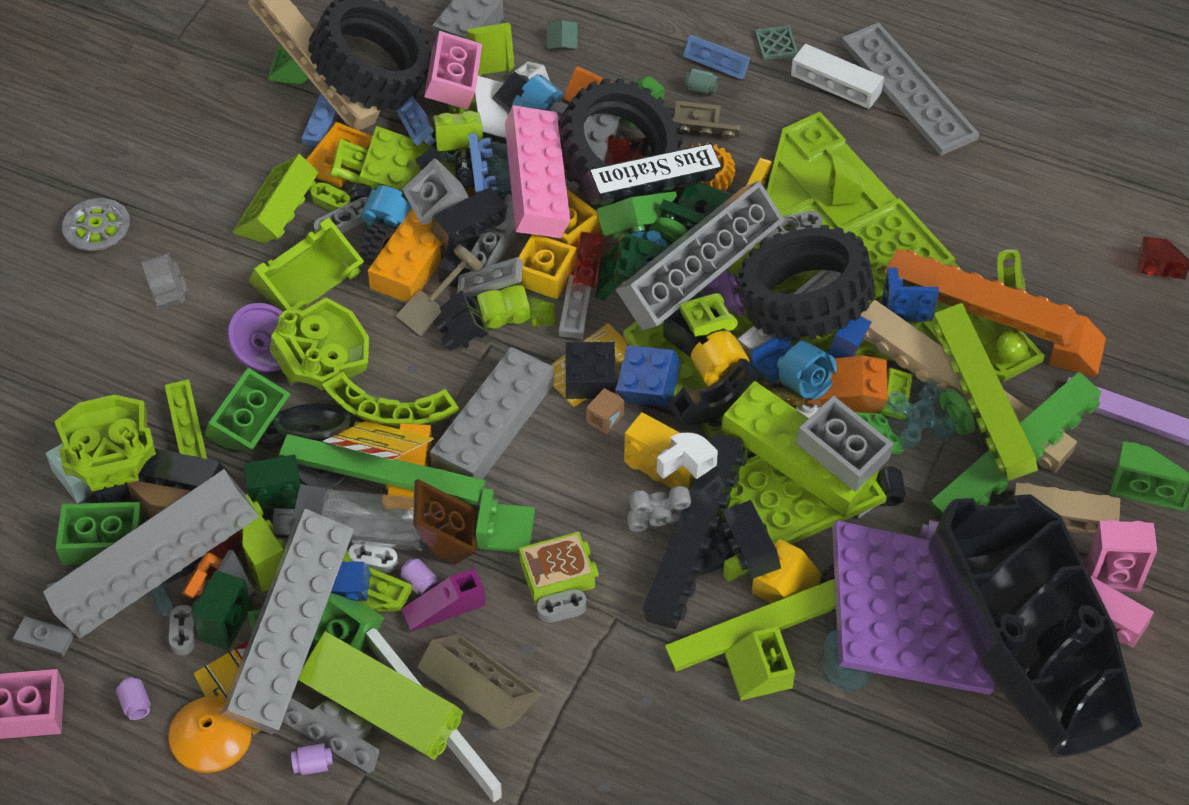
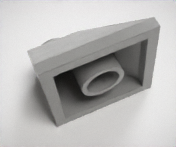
(433, 191)

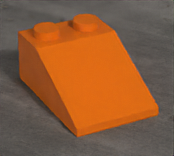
(858, 384)

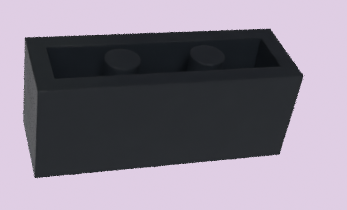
(468, 218)
(750, 540)

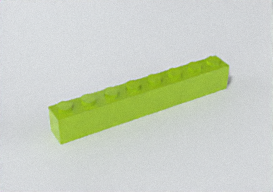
(985, 393)

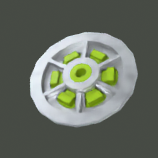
(96, 224)

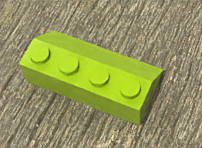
(277, 200)

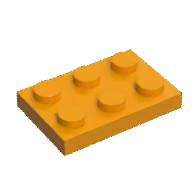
(323, 154)

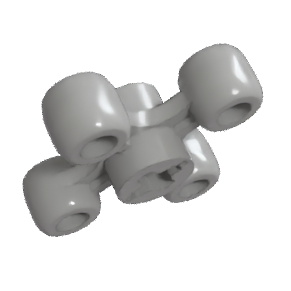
(657, 508)

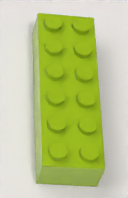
(770, 431)

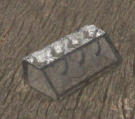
(375, 518)

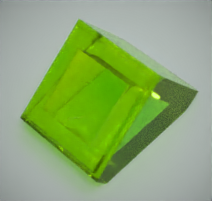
(541, 312)

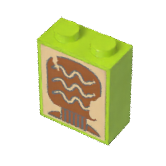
(557, 566)

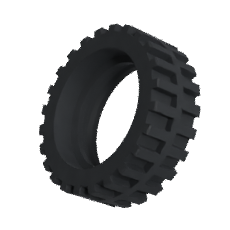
(354, 75)
(620, 100)
(811, 311)

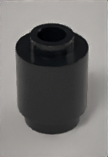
(892, 484)
(112, 494)

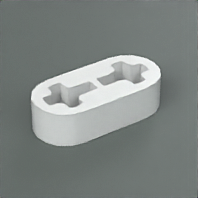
(374, 556)

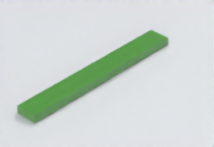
(380, 469)

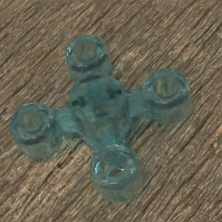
(928, 395)

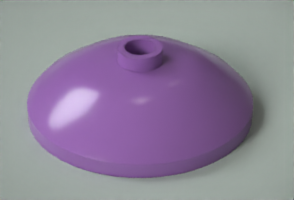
(251, 325)

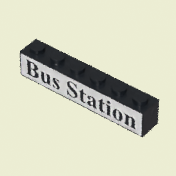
(651, 174)

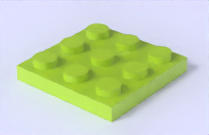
(391, 160)

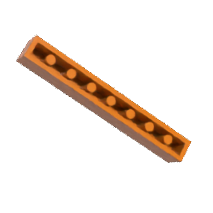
(987, 298)

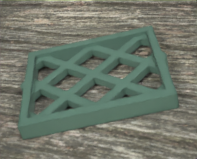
(779, 54)

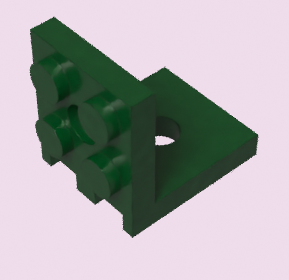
(693, 195)
(624, 261)

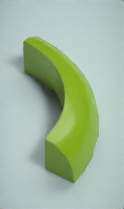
(386, 411)

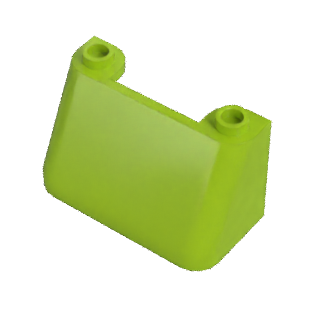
(307, 269)

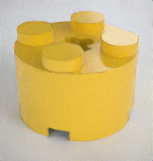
(717, 356)

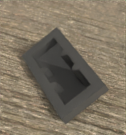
(233, 566)

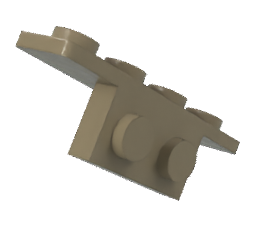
(702, 119)

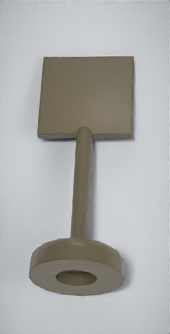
(422, 309)

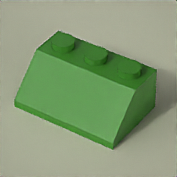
(246, 412)

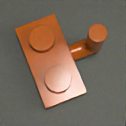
(196, 581)

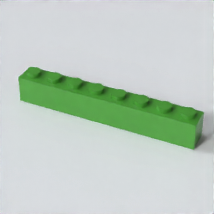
(1041, 428)

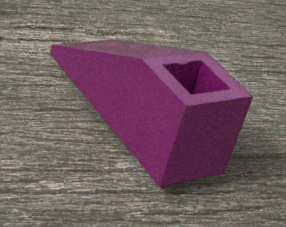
(446, 600)

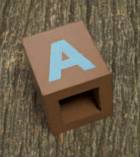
(605, 410)

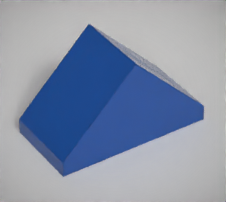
(850, 338)

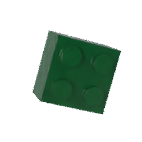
(273, 483)
(221, 610)

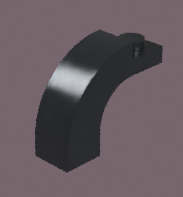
(712, 402)

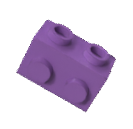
(728, 287)

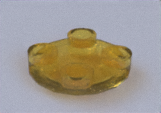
(787, 395)

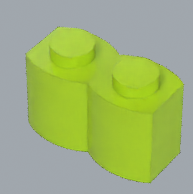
(504, 306)

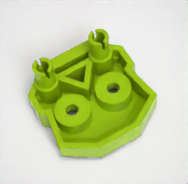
(306, 353)
(115, 438)

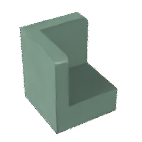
(562, 35)

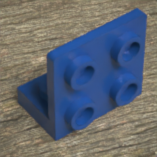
(908, 302)

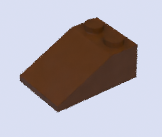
(444, 523)

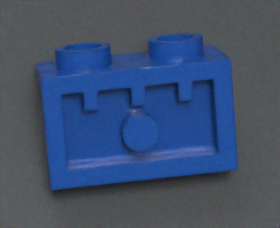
(765, 358)

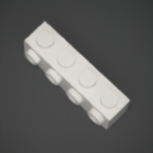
(837, 76)

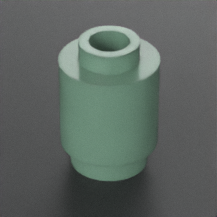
(701, 81)

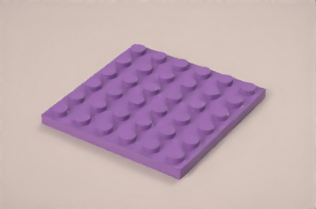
(897, 611)

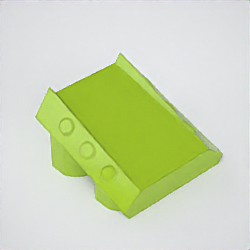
(496, 47)

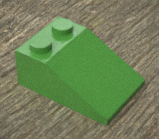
(631, 214)
(1149, 478)

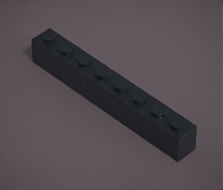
(694, 535)

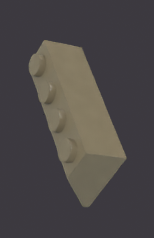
(477, 680)

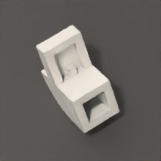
(688, 451)

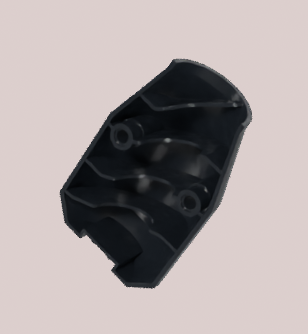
(1036, 620)

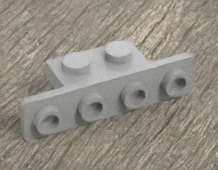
(336, 729)

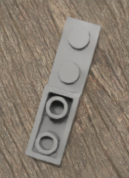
(496, 240)

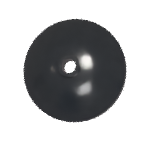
(312, 421)

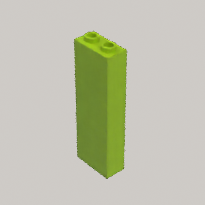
(381, 695)

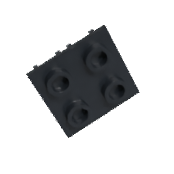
(461, 168)

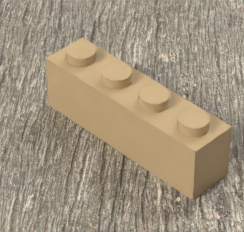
(1078, 509)

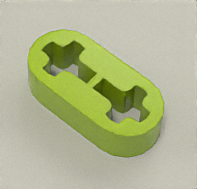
(332, 196)

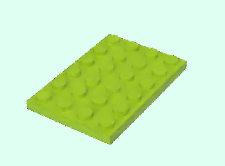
(787, 507)

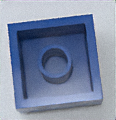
(648, 376)

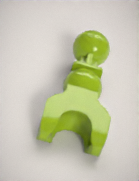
(1011, 344)

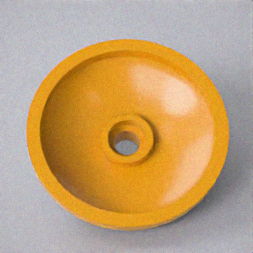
(207, 747)

